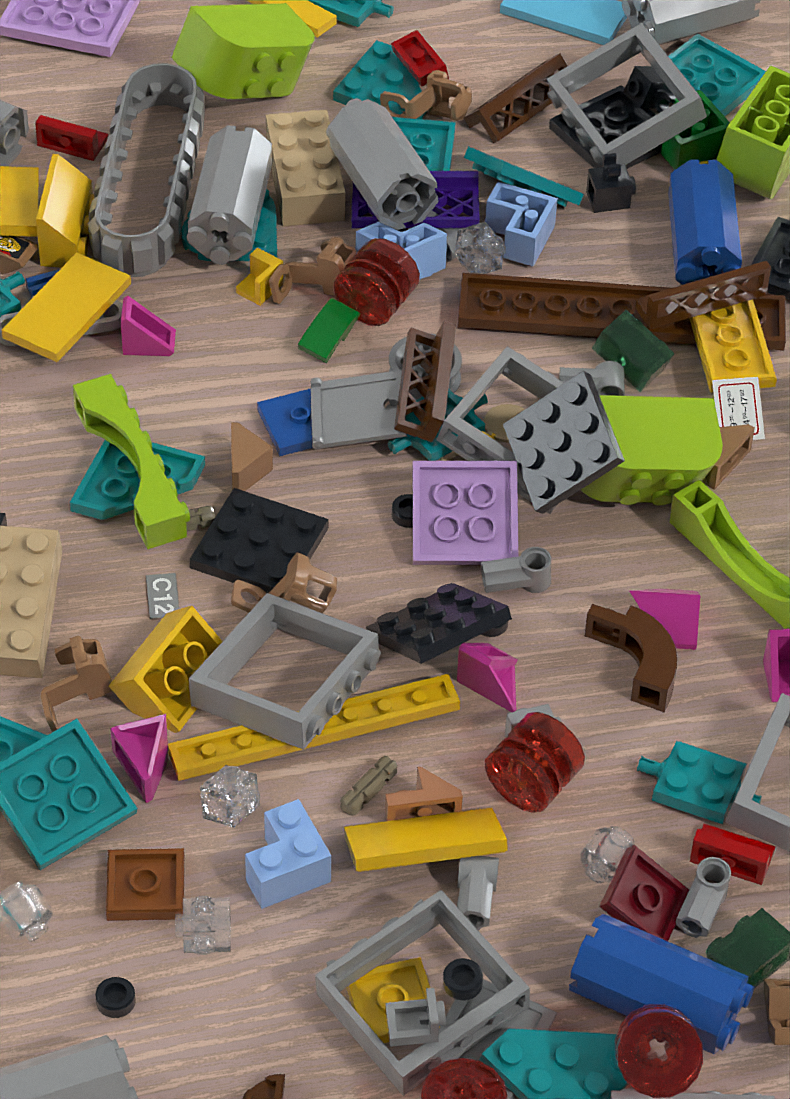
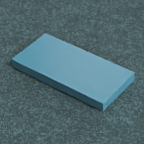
(586, 19)

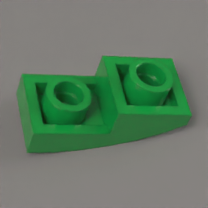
(328, 329)

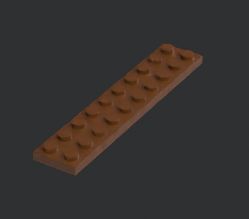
(581, 308)

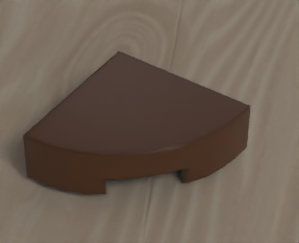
(270, 1088)

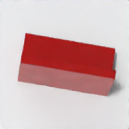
(418, 56)
(69, 138)
(745, 856)

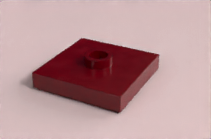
(644, 894)

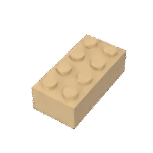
(305, 168)
(27, 597)

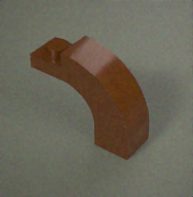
(647, 643)

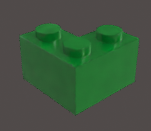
(700, 140)

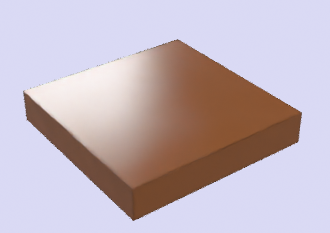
(145, 884)

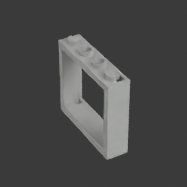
(651, 132)
(473, 443)
(210, 680)
(745, 812)
(455, 1039)

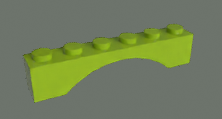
(106, 413)
(709, 527)

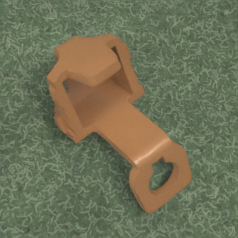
(433, 98)
(331, 262)
(292, 586)
(92, 676)

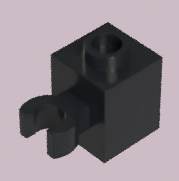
(648, 89)
(610, 186)

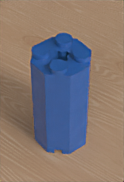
(703, 221)
(634, 968)

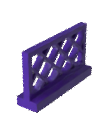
(453, 188)

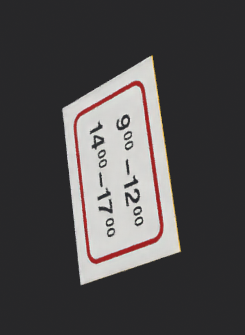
(739, 403)

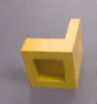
(256, 285)

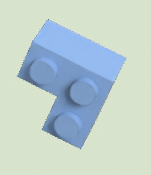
(523, 218)
(422, 242)
(291, 861)

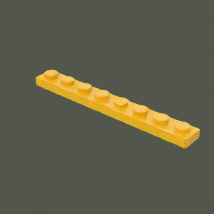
(357, 717)

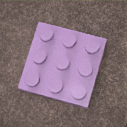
(464, 512)

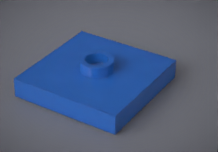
(288, 421)

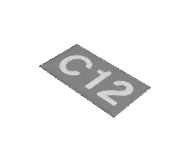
(162, 594)

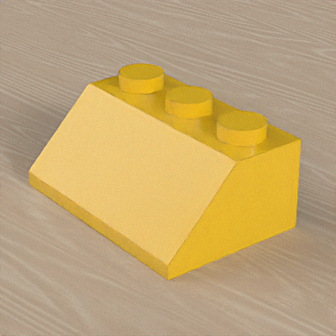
(63, 213)
(159, 671)

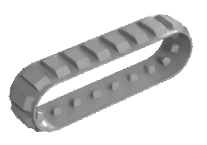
(151, 250)

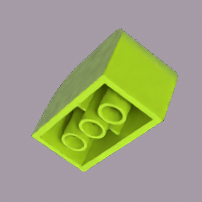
(244, 49)
(759, 136)
(663, 446)

